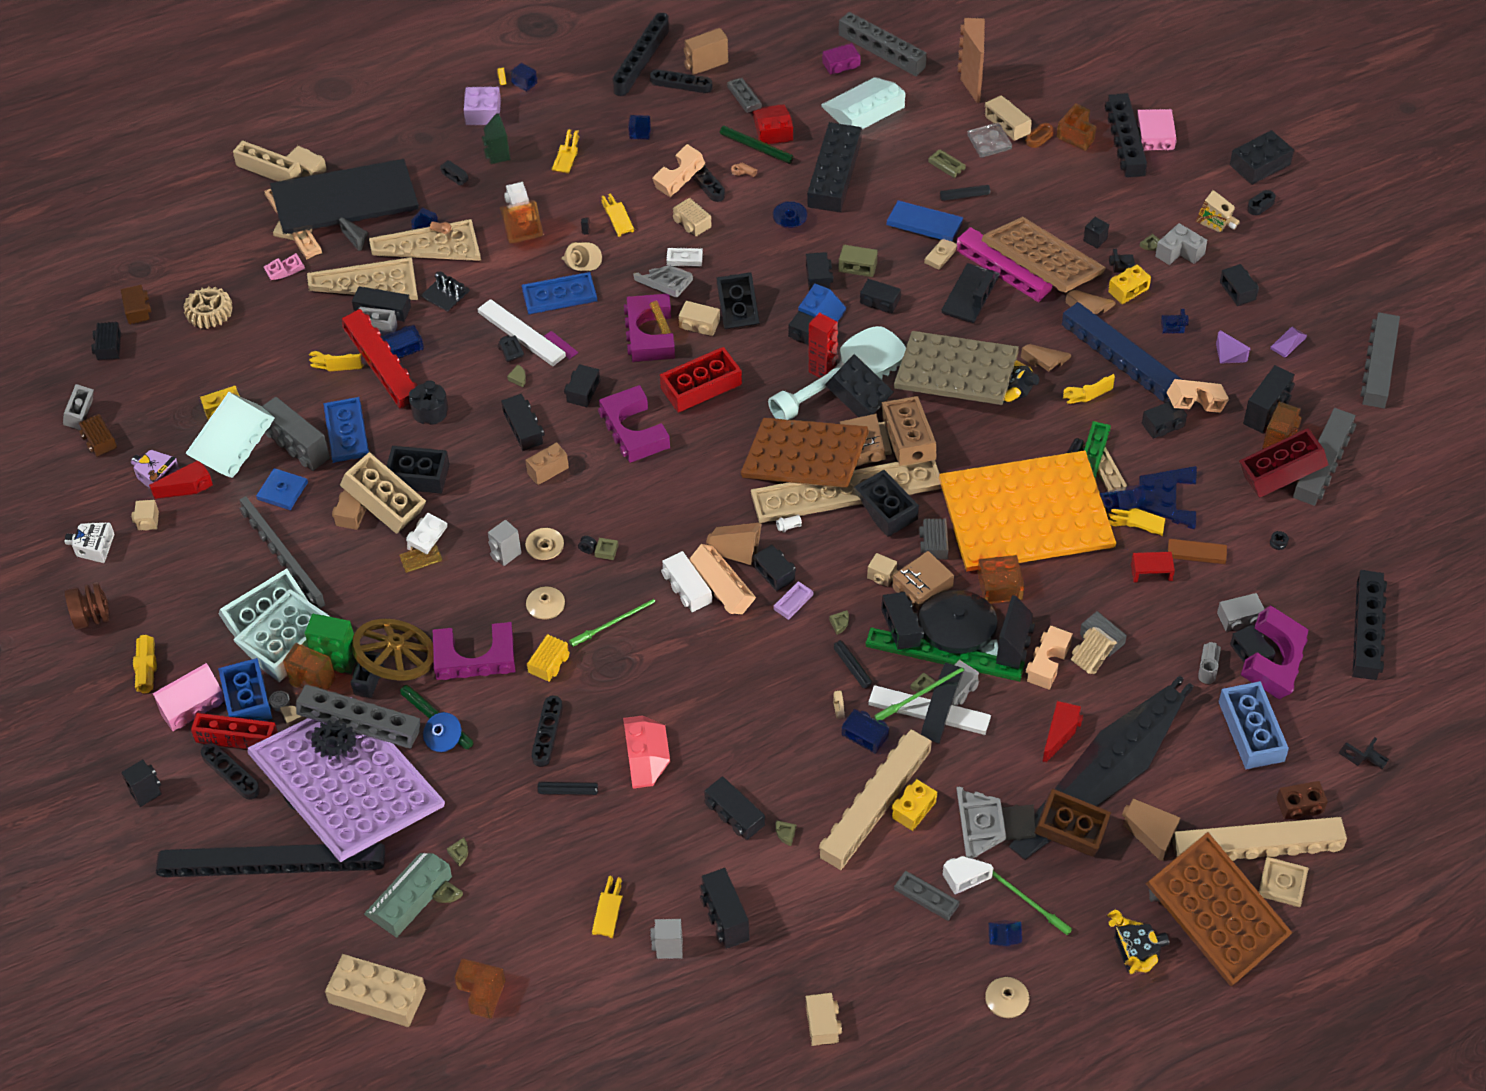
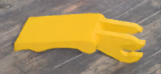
(566, 153)
(617, 215)
(335, 363)
(1089, 392)
(1138, 518)
(608, 909)

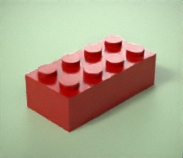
(700, 379)

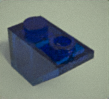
(1124, 498)

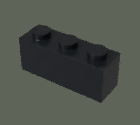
(384, 300)
(522, 422)
(901, 620)
(734, 808)

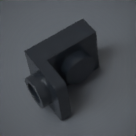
(1121, 262)
(510, 348)

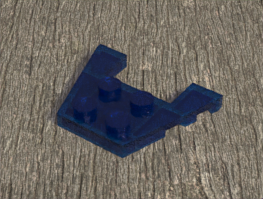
(1161, 494)

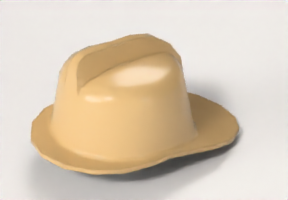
(582, 256)

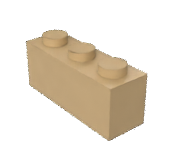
(1010, 118)

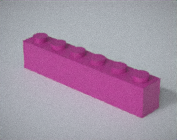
(972, 246)

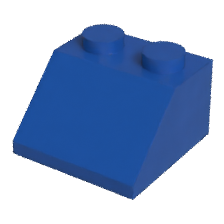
(823, 301)

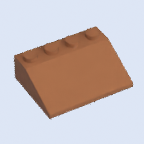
(972, 55)

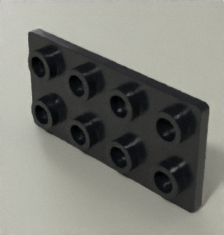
(970, 293)

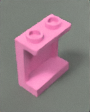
(1156, 129)

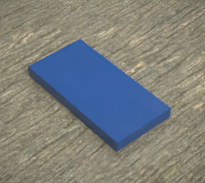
(924, 221)
(559, 293)
(346, 429)

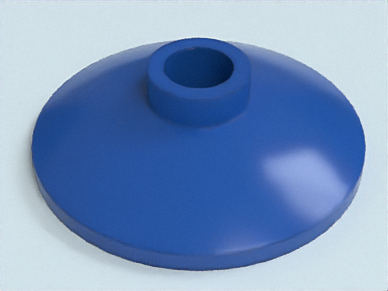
(447, 737)

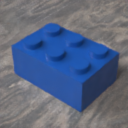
(245, 691)

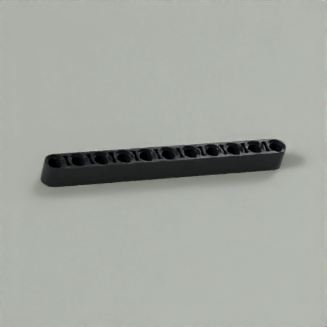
(264, 860)

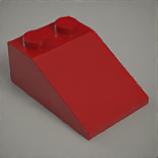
(773, 124)

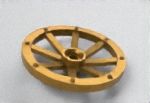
(393, 645)

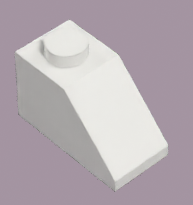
(966, 873)

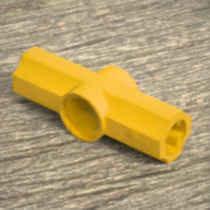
(144, 664)

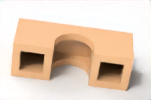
(672, 180)
(1210, 395)
(1054, 644)

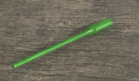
(588, 634)
(895, 707)
(1051, 918)

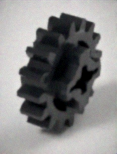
(333, 739)

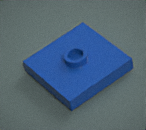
(282, 489)

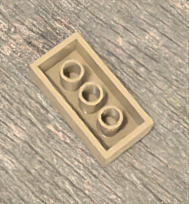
(382, 493)
(375, 990)

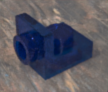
(1174, 323)

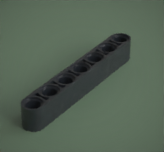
(640, 54)

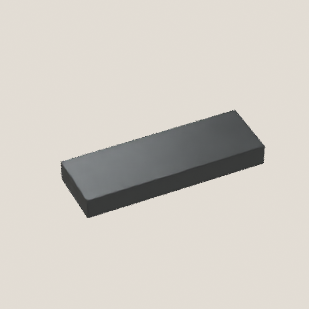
(744, 95)
(926, 895)

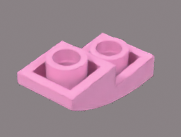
(288, 267)

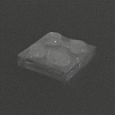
(989, 140)

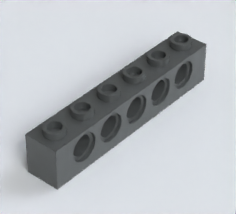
(882, 43)
(362, 716)

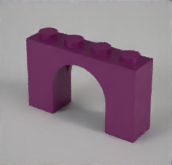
(646, 346)
(633, 444)
(1291, 639)
(497, 660)

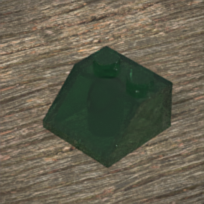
(495, 141)

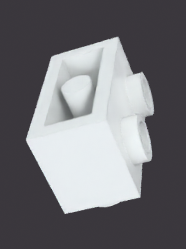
(516, 193)

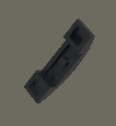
(940, 704)

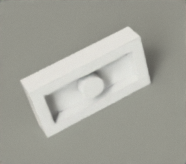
(684, 257)

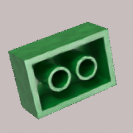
(332, 638)

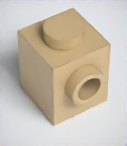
(145, 515)
(882, 569)

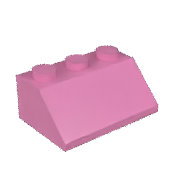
(187, 696)

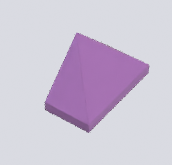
(1288, 342)
(1230, 349)

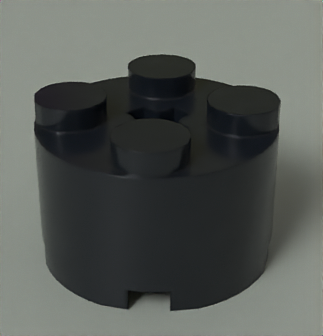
(428, 403)

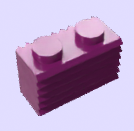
(841, 58)

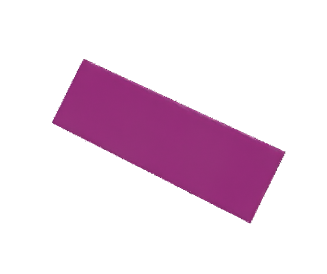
(556, 340)

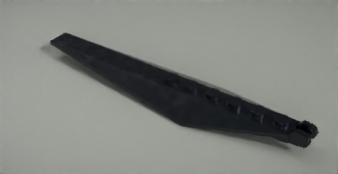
(1116, 755)

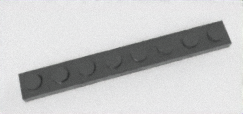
(283, 555)

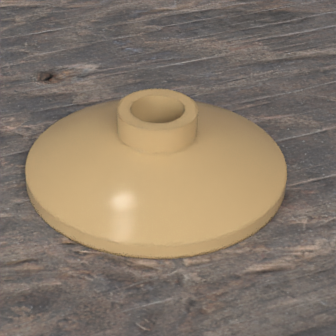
(544, 538)
(547, 608)
(1005, 1005)

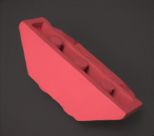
(646, 750)

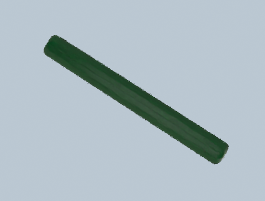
(756, 144)
(429, 710)

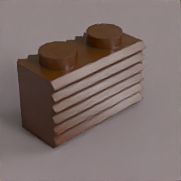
(135, 304)
(97, 435)

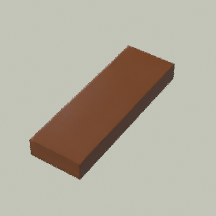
(1197, 551)

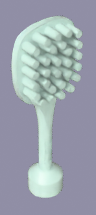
(873, 346)

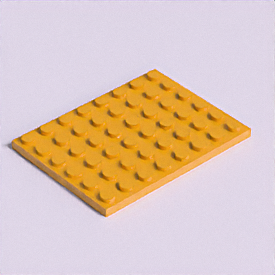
(1027, 509)

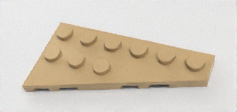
(426, 243)
(387, 276)

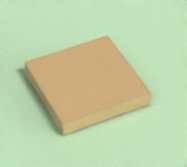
(1283, 881)

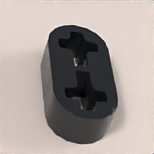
(454, 172)
(1253, 203)

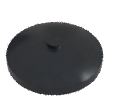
(958, 621)

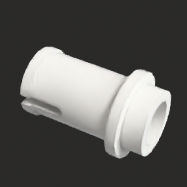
(788, 523)

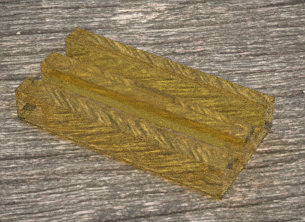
(659, 317)
(421, 559)

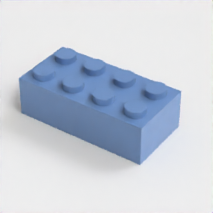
(1253, 725)

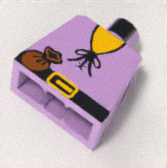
(153, 466)

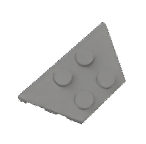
(666, 279)
(980, 822)

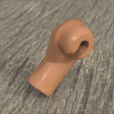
(741, 168)
(443, 227)

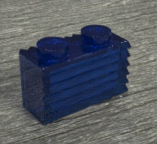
(404, 341)
(865, 730)

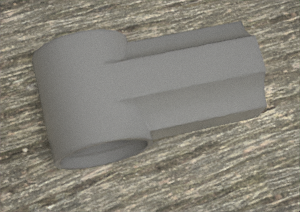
(1209, 663)

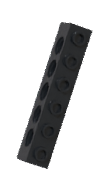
(1126, 135)
(1368, 625)

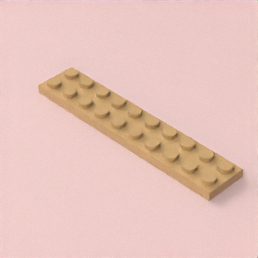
(803, 499)

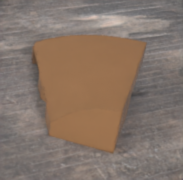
(1091, 302)
(1044, 356)

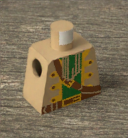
(1217, 213)

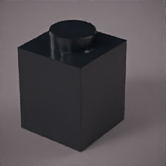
(1096, 232)

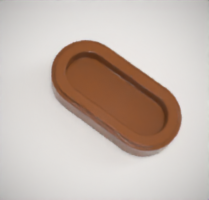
(1039, 135)

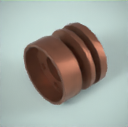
(87, 605)

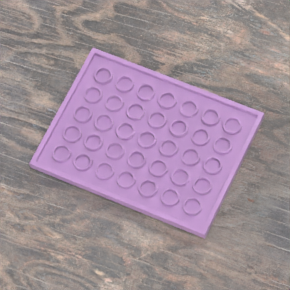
(350, 798)

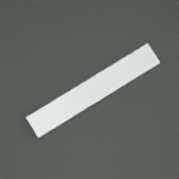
(524, 334)
(957, 717)

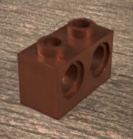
(1301, 796)

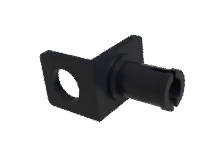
(1369, 754)

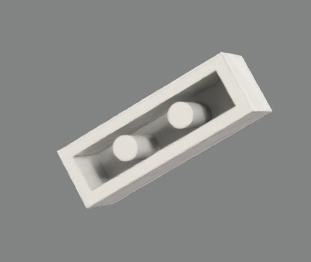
(686, 582)

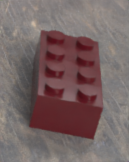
(1283, 462)

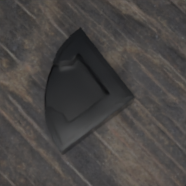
(585, 225)

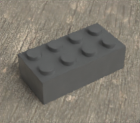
(296, 435)

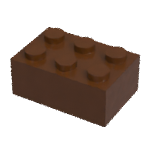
(1072, 822)

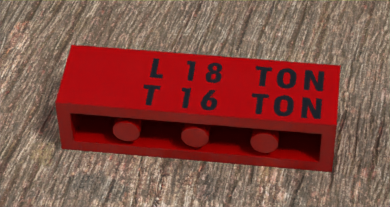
(822, 345)
(231, 730)

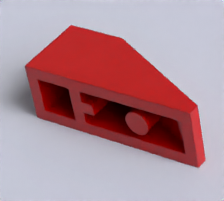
(184, 481)
(1062, 728)

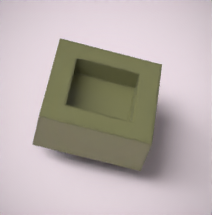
(606, 548)

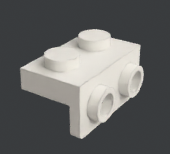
(426, 533)

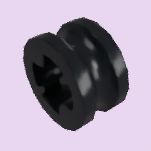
(587, 544)
(1279, 545)

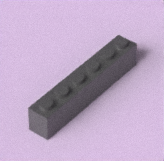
(1381, 359)
(1332, 440)

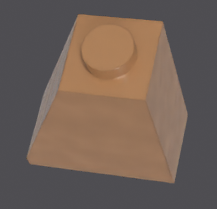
(736, 541)
(1151, 826)

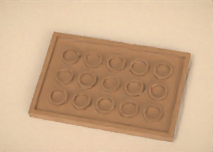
(1043, 254)

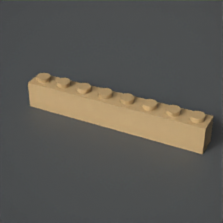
(875, 799)
(1270, 838)

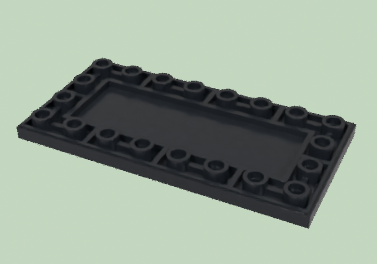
(345, 194)

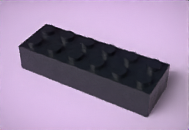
(834, 167)

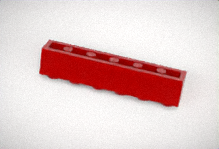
(379, 357)

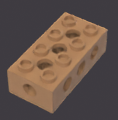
(921, 444)

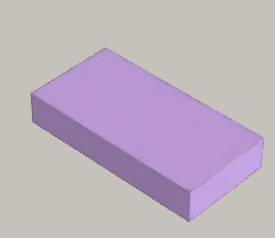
(793, 600)

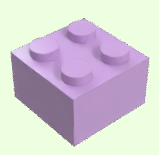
(481, 104)

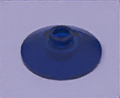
(790, 214)

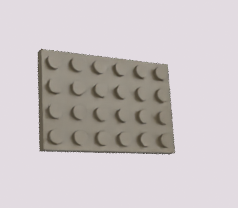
(956, 367)

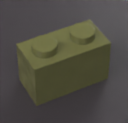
(858, 260)

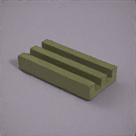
(945, 165)

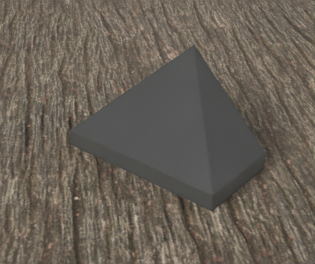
(353, 233)

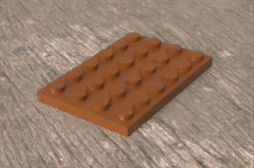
(805, 452)
(1219, 908)

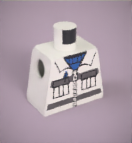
(91, 541)

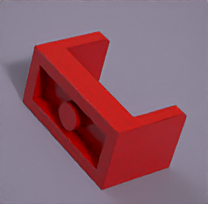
(1152, 563)

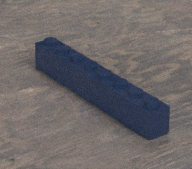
(1119, 350)

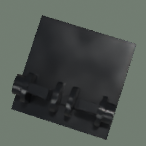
(445, 291)

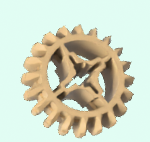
(208, 307)

